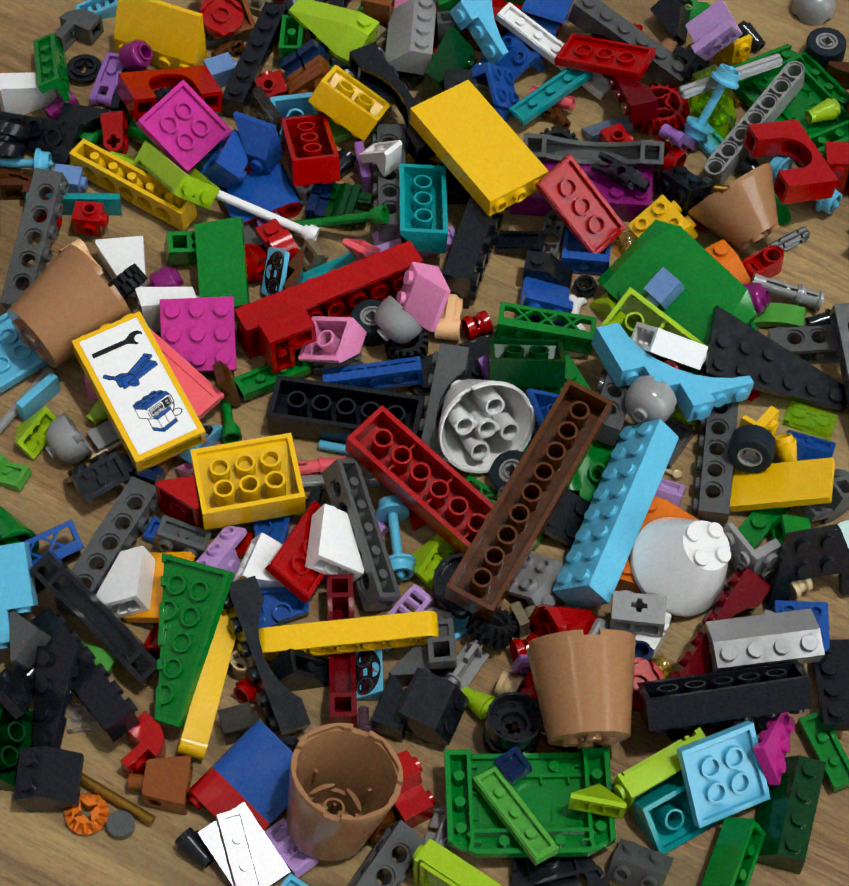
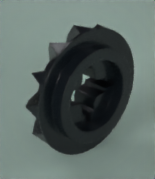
(77, 64)

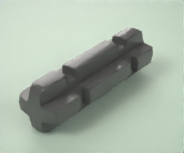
(792, 239)

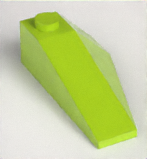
(335, 26)
(635, 308)

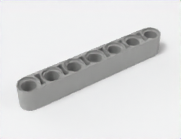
(788, 80)

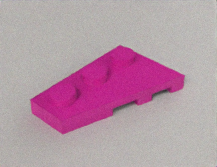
(774, 746)

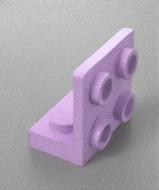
(713, 30)

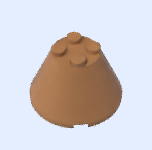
(742, 210)

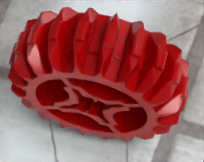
(671, 110)

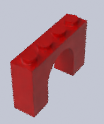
(138, 87)
(790, 140)

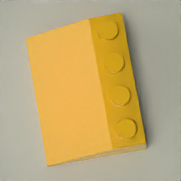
(170, 31)
(248, 481)

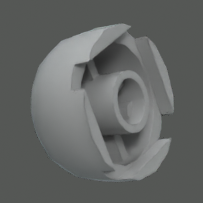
(813, 11)
(395, 322)
(649, 400)
(66, 441)

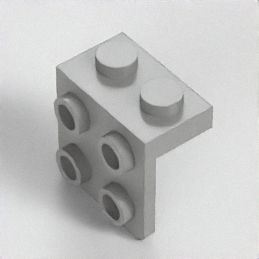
(761, 560)
(537, 580)

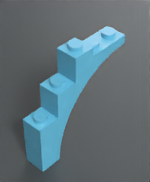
(480, 21)
(694, 393)
(16, 585)

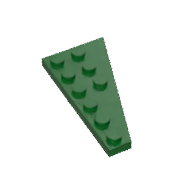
(187, 624)

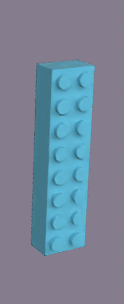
(615, 514)

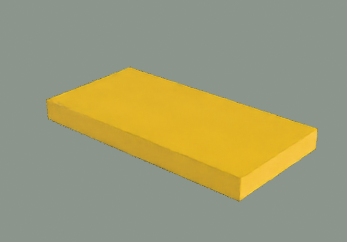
(783, 485)

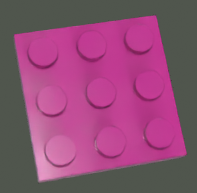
(183, 126)
(200, 330)

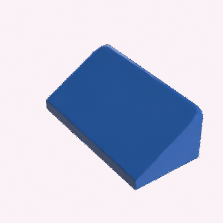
(812, 447)

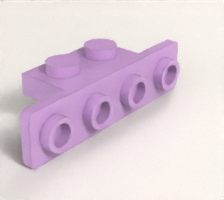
(222, 551)

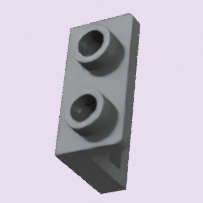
(181, 537)
(638, 865)

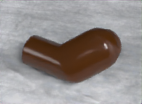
(234, 47)

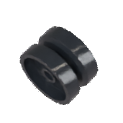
(8, 131)
(441, 578)

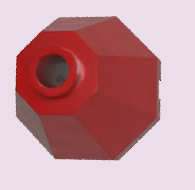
(557, 618)

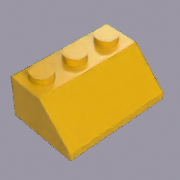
(349, 103)

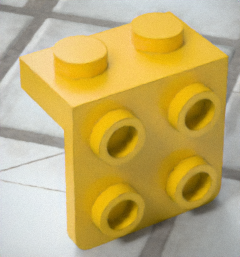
(663, 211)

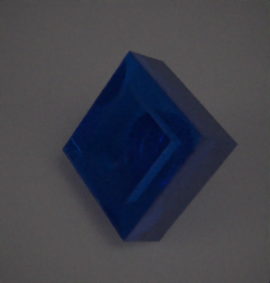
(513, 765)

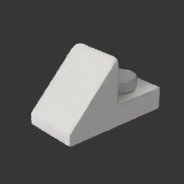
(384, 154)

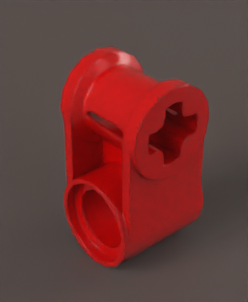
(115, 129)
(765, 262)

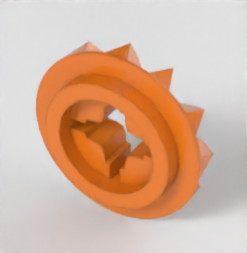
(81, 824)

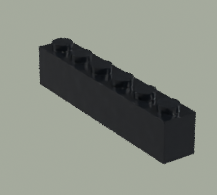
(91, 685)

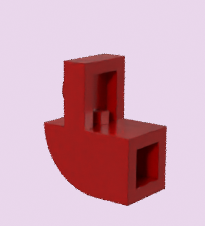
(273, 235)
(148, 744)

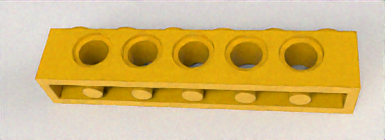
(132, 184)

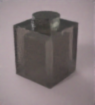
(236, 721)

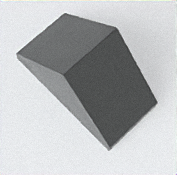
(24, 640)
(406, 667)

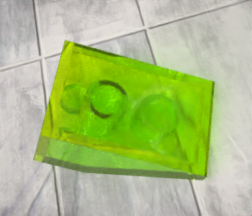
(723, 115)

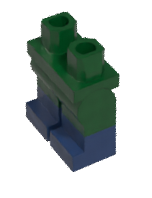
(338, 200)

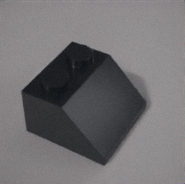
(432, 707)
(48, 778)

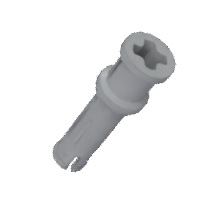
(798, 294)

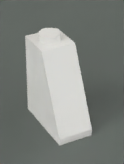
(21, 93)
(120, 253)
(149, 301)
(669, 345)
(333, 544)
(256, 559)
(129, 583)

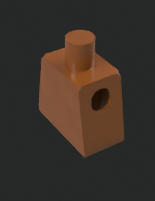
(165, 783)

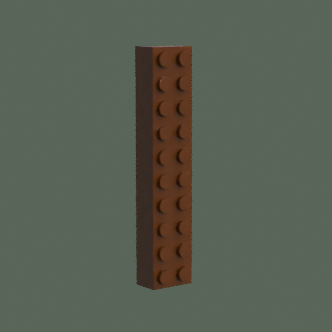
(528, 500)

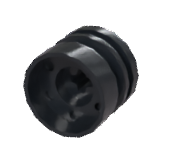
(515, 715)

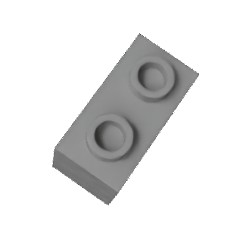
(649, 619)

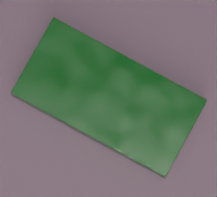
(222, 260)

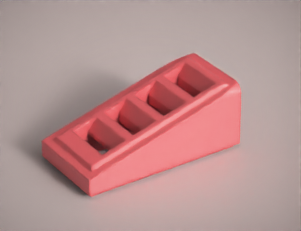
(359, 248)

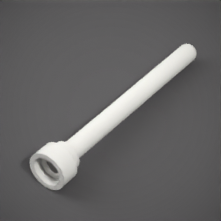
(306, 231)

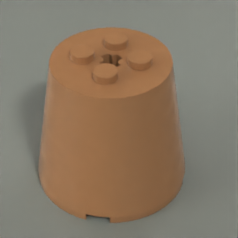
(65, 304)
(584, 686)
(340, 789)

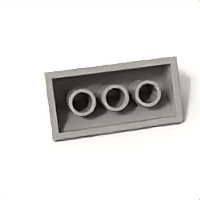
(411, 36)
(764, 640)

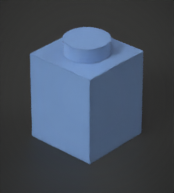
(221, 68)
(74, 176)
(663, 289)

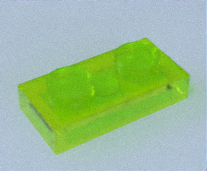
(810, 420)

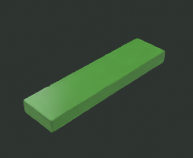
(515, 815)

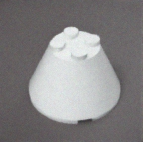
(482, 422)
(682, 562)

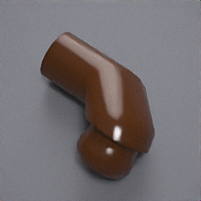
(556, 115)
(391, 816)

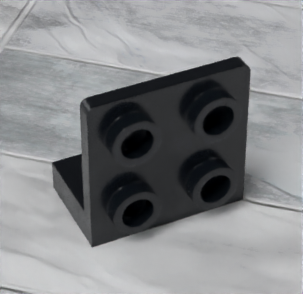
(99, 477)

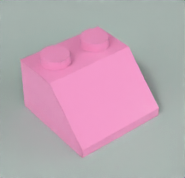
(424, 294)
(336, 340)

